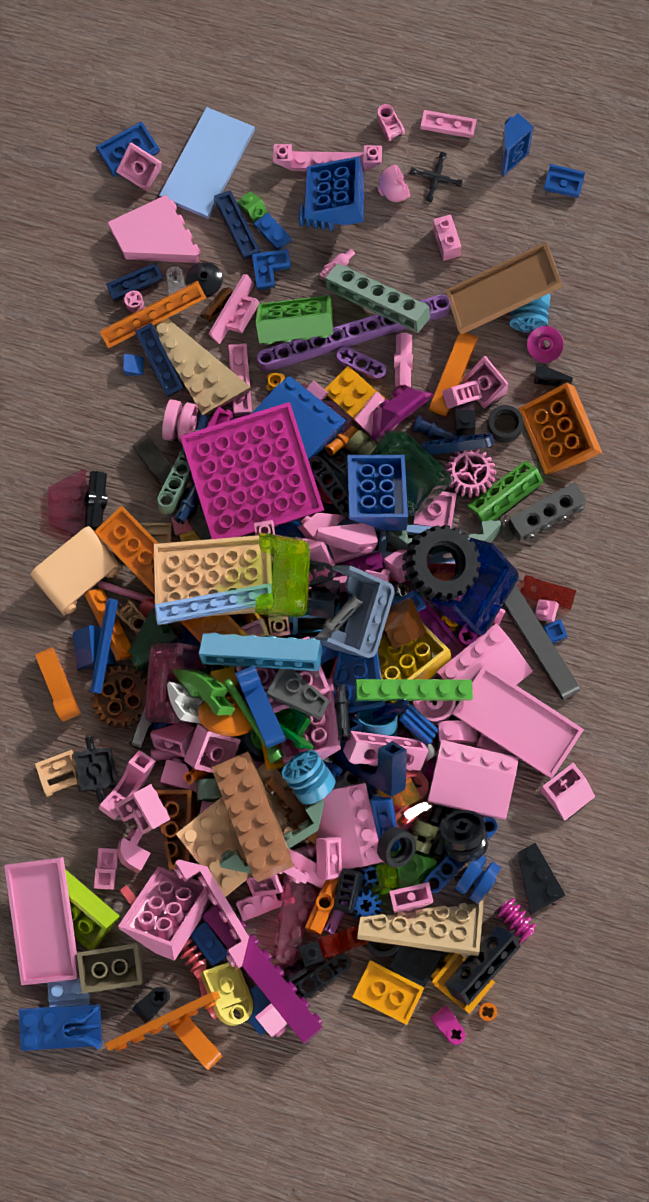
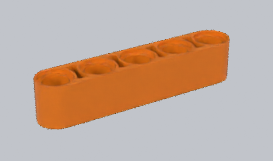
(453, 371)

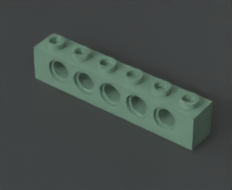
(377, 297)

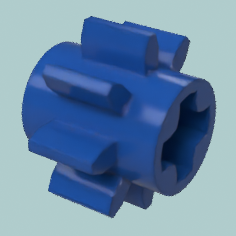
(370, 870)

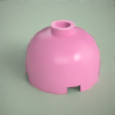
(393, 185)

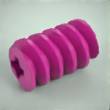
(516, 920)

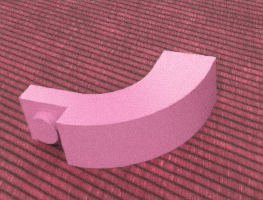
(132, 781)

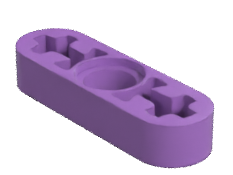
(358, 356)

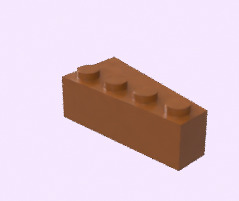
(181, 810)

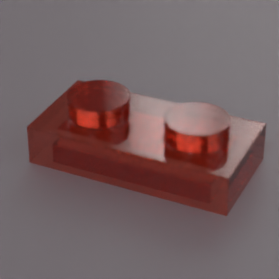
(410, 814)

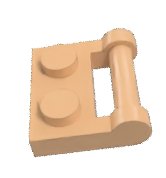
(56, 767)

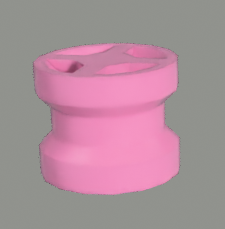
(131, 298)

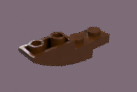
(289, 801)

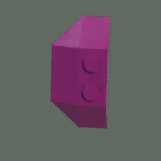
(397, 409)

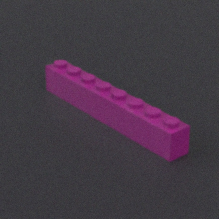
(270, 980)

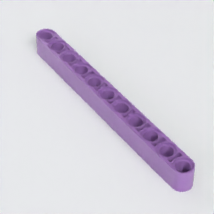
(346, 340)

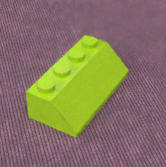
(90, 915)

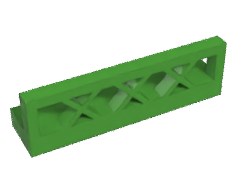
(507, 494)

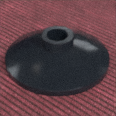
(211, 283)

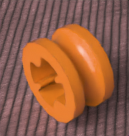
(489, 1005)

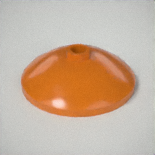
(226, 724)

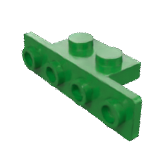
(293, 726)

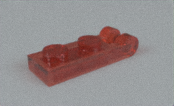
(548, 591)

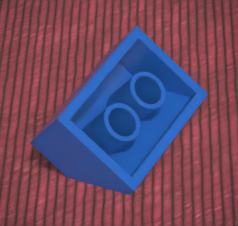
(515, 142)

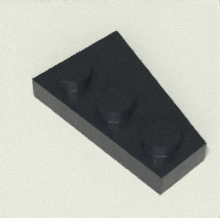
(538, 878)

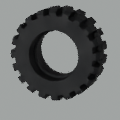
(460, 549)

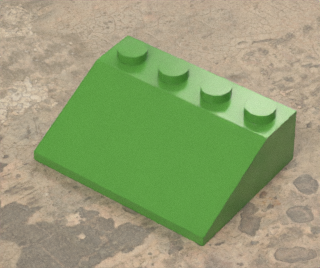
(294, 319)

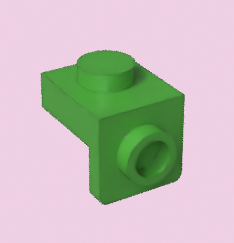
(253, 206)

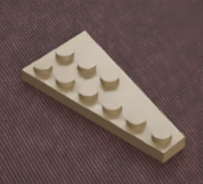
(434, 928)

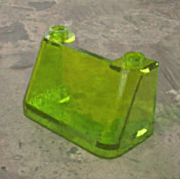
(289, 576)

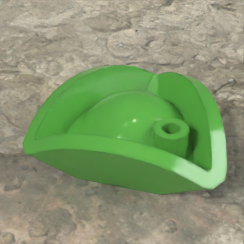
(416, 870)

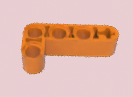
(57, 684)

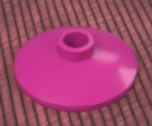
(537, 348)

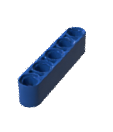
(443, 879)

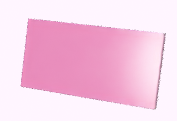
(518, 722)
(42, 921)

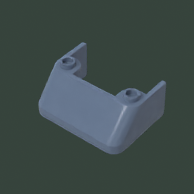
(368, 620)

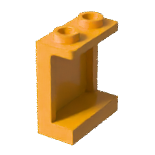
(453, 962)

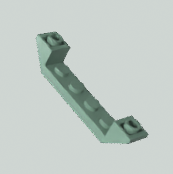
(488, 531)
(233, 860)

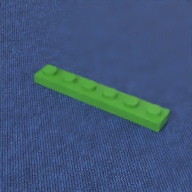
(413, 690)

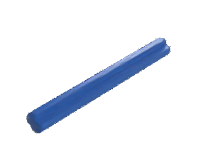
(104, 646)

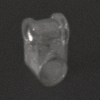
(175, 284)

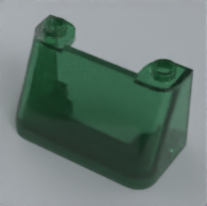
(424, 475)

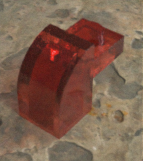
(341, 942)

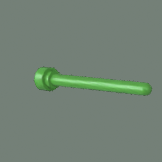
(274, 754)

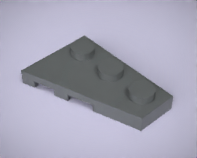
(296, 693)

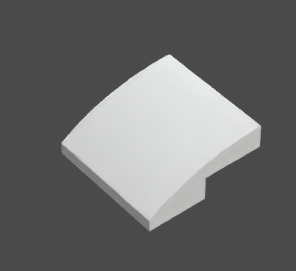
(183, 703)

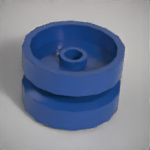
(478, 878)

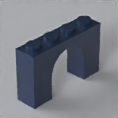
(391, 768)

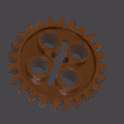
(106, 702)

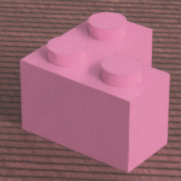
(145, 809)

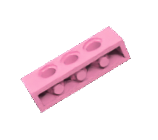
(364, 749)

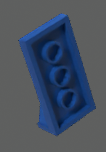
(60, 1027)

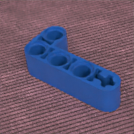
(260, 707)

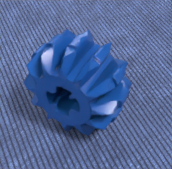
(369, 899)

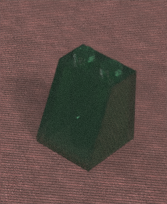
(149, 634)

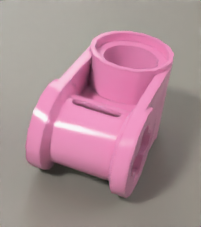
(390, 125)

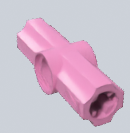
(403, 361)

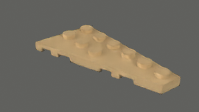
(204, 376)

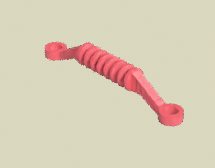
(198, 965)

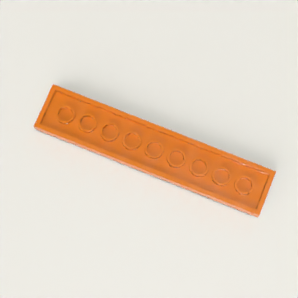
(136, 549)

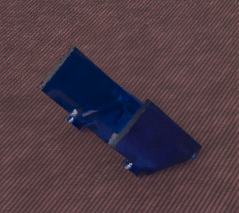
(487, 595)

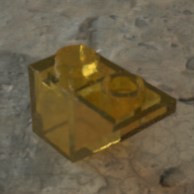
(404, 798)

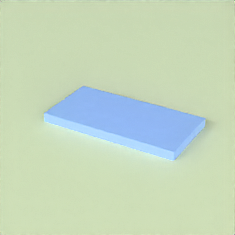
(207, 162)

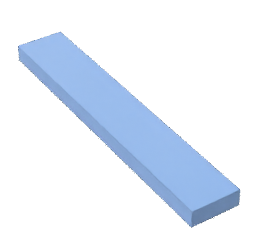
(209, 604)

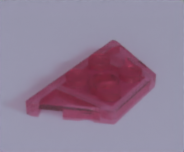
(67, 503)

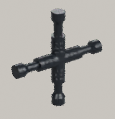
(436, 177)

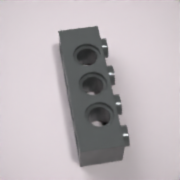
(569, 494)

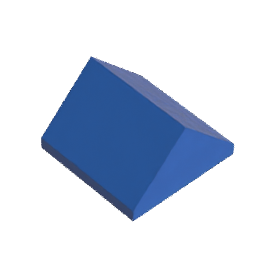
(86, 646)

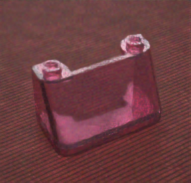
(162, 662)

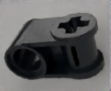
(149, 1005)

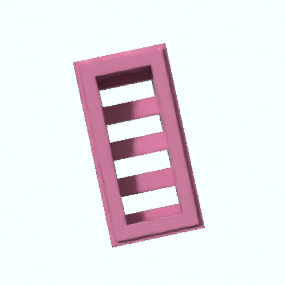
(452, 398)

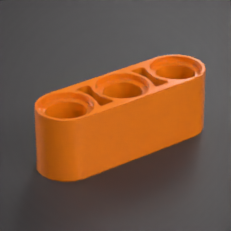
(197, 1042)

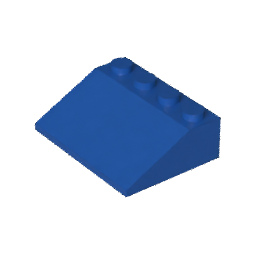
(335, 191)
(314, 419)
(378, 491)

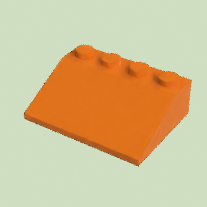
(560, 429)

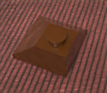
(403, 624)

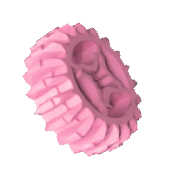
(483, 466)

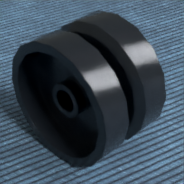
(464, 836)

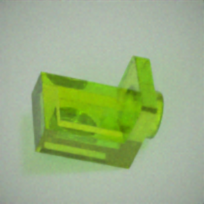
(387, 879)

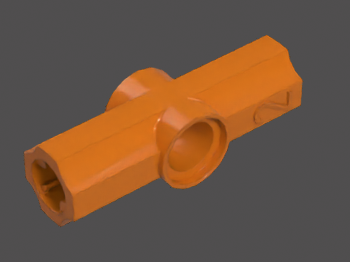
(320, 915)

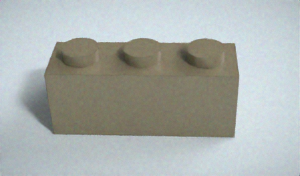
(110, 968)

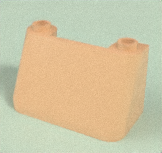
(75, 569)

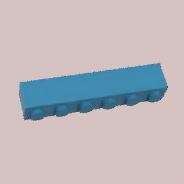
(261, 651)

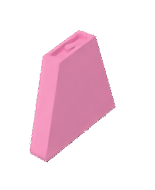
(154, 234)

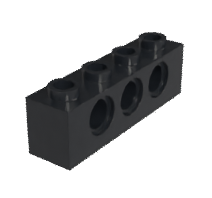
(480, 970)

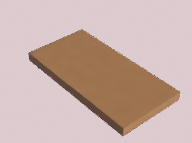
(504, 288)

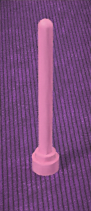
(123, 591)

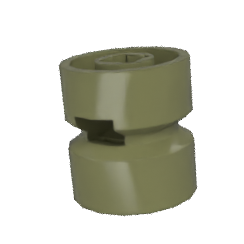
(360, 444)
(426, 830)

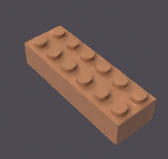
(253, 817)

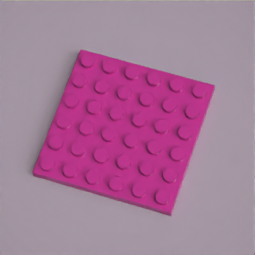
(252, 472)

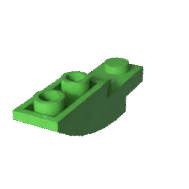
(205, 686)

